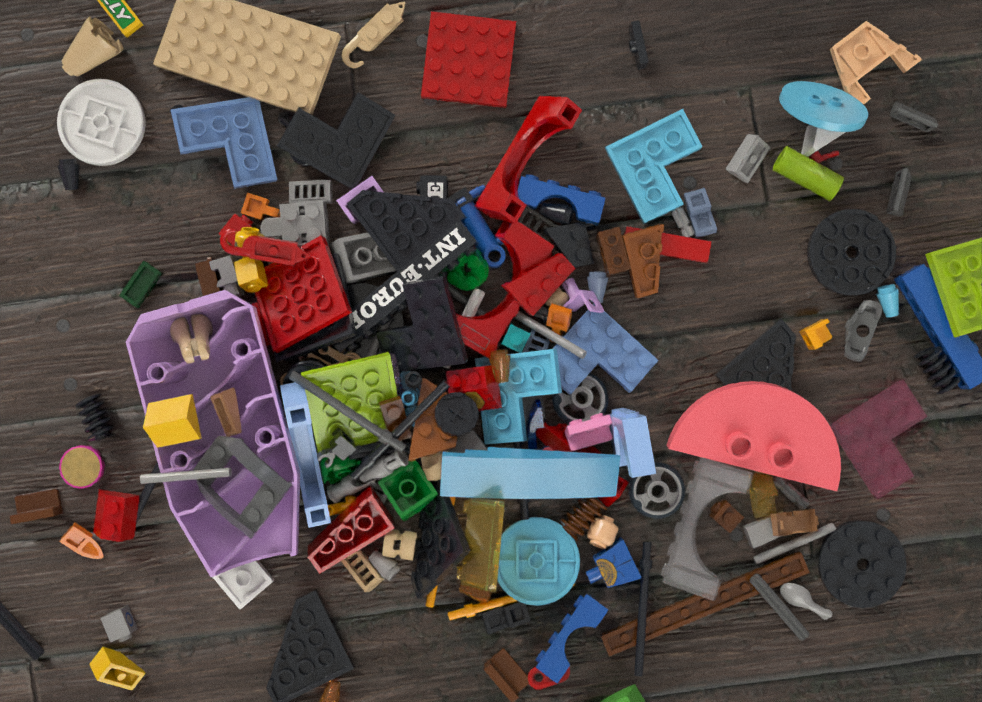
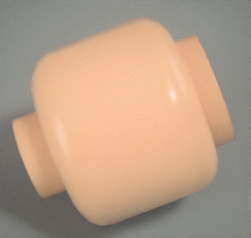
(602, 532)

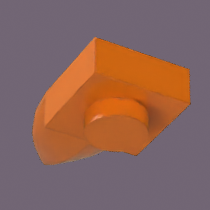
(81, 542)

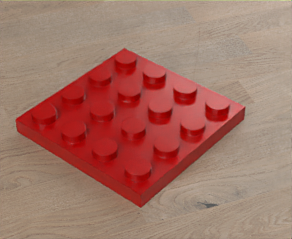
(468, 59)
(302, 296)

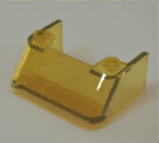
(484, 540)

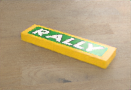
(122, 16)

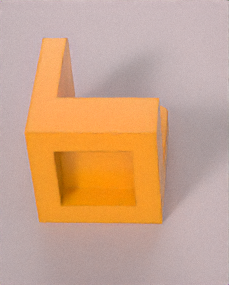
(816, 334)

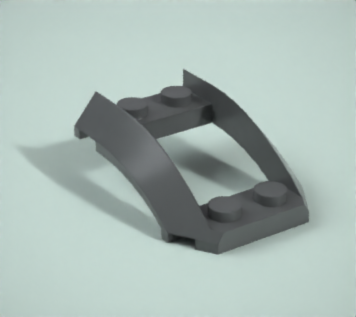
(263, 502)

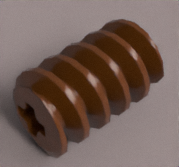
(582, 516)

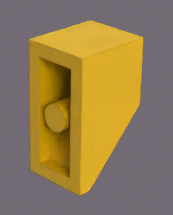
(116, 669)

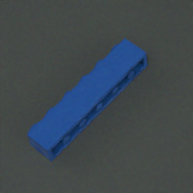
(923, 297)

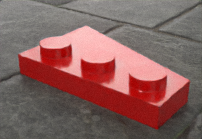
(537, 285)

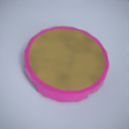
(81, 466)

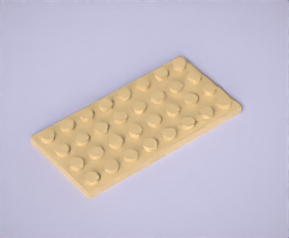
(248, 51)

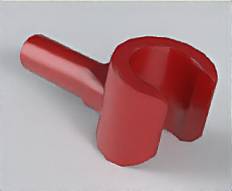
(819, 158)

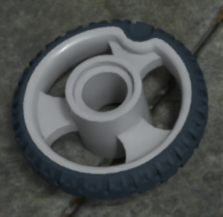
(561, 400)
(674, 499)

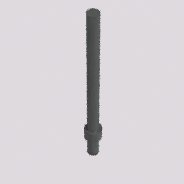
(383, 435)

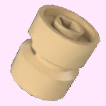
(407, 545)

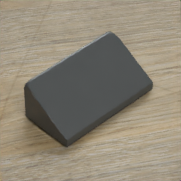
(913, 117)
(899, 192)

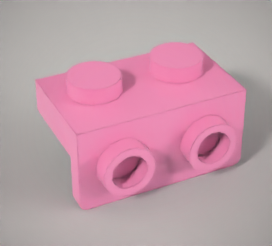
(589, 432)

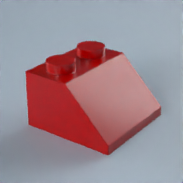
(116, 515)

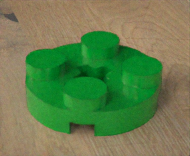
(472, 279)

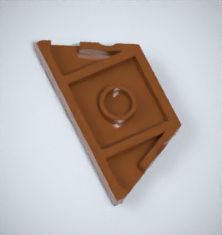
(427, 437)

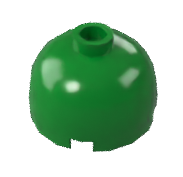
(338, 469)

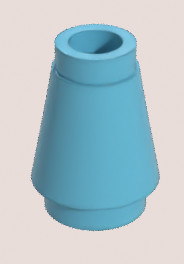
(889, 299)

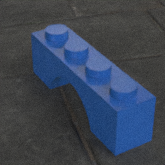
(586, 206)
(554, 661)

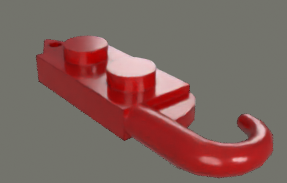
(265, 249)

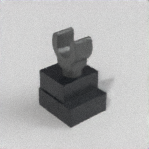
(340, 445)

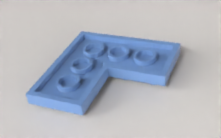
(231, 125)
(608, 347)

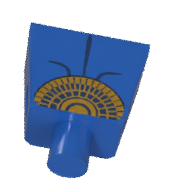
(614, 565)

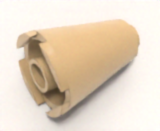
(90, 48)

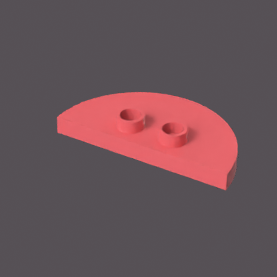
(762, 431)

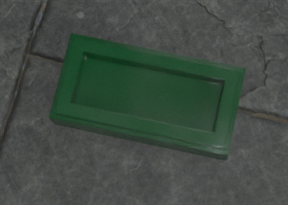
(141, 284)

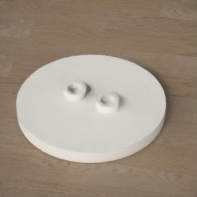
(101, 122)

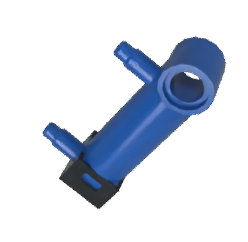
(478, 225)

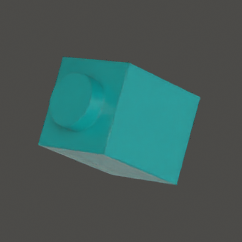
(515, 339)

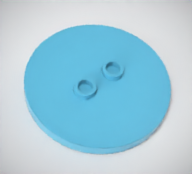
(823, 106)
(537, 561)

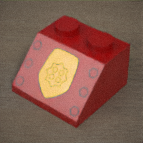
(476, 384)

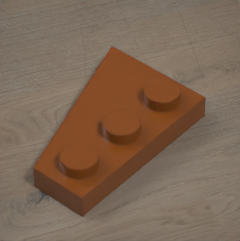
(643, 254)

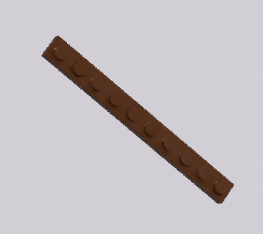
(697, 607)

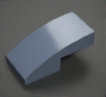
(700, 213)

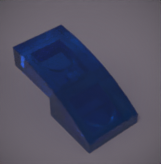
(534, 422)

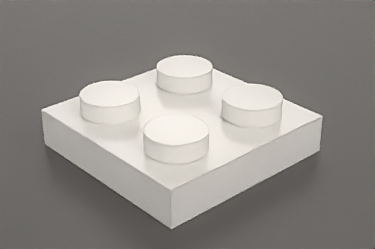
(244, 582)

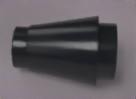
(69, 173)
(557, 212)

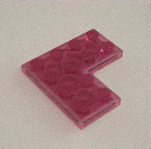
(868, 435)

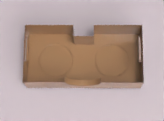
(788, 524)

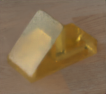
(762, 495)

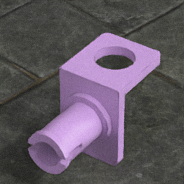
(580, 297)

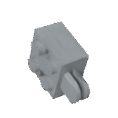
(298, 222)

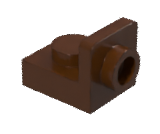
(725, 515)

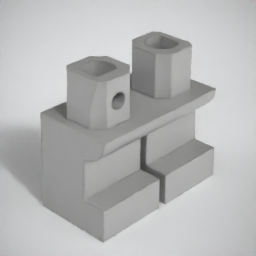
(228, 275)

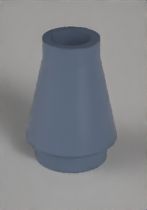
(597, 283)

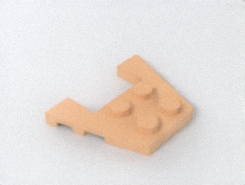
(864, 51)

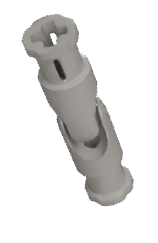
(383, 468)

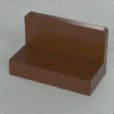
(207, 278)
(37, 506)
(506, 674)

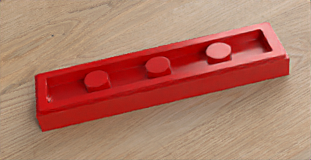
(682, 247)

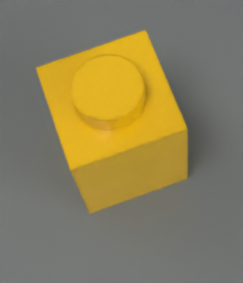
(250, 274)

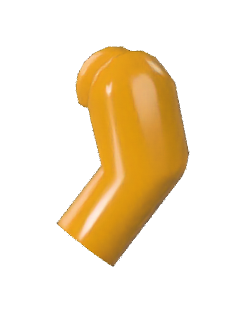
(339, 507)

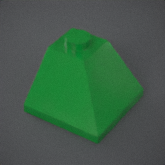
(408, 490)

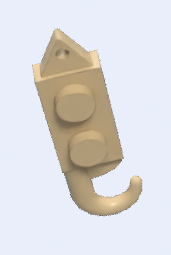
(374, 31)

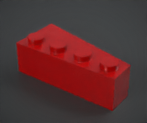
(352, 530)

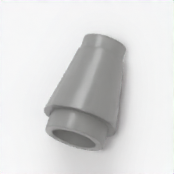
(384, 565)

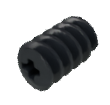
(939, 368)
(94, 418)

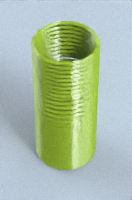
(803, 170)

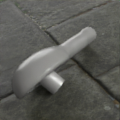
(800, 596)

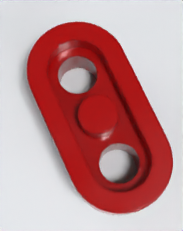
(546, 682)

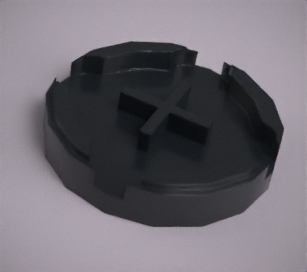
(456, 414)

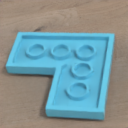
(642, 162)
(529, 375)

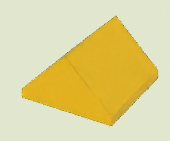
(172, 421)

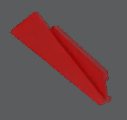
(556, 439)

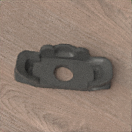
(869, 315)

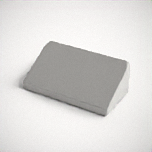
(748, 157)

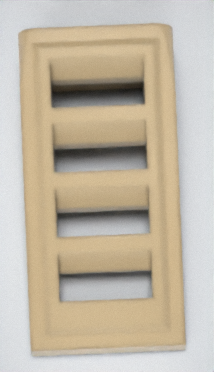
(367, 587)

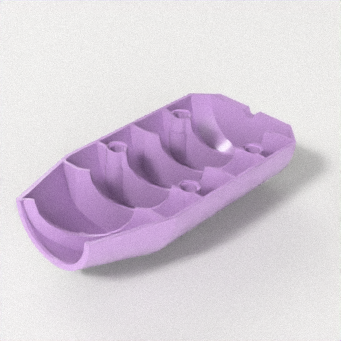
(237, 361)

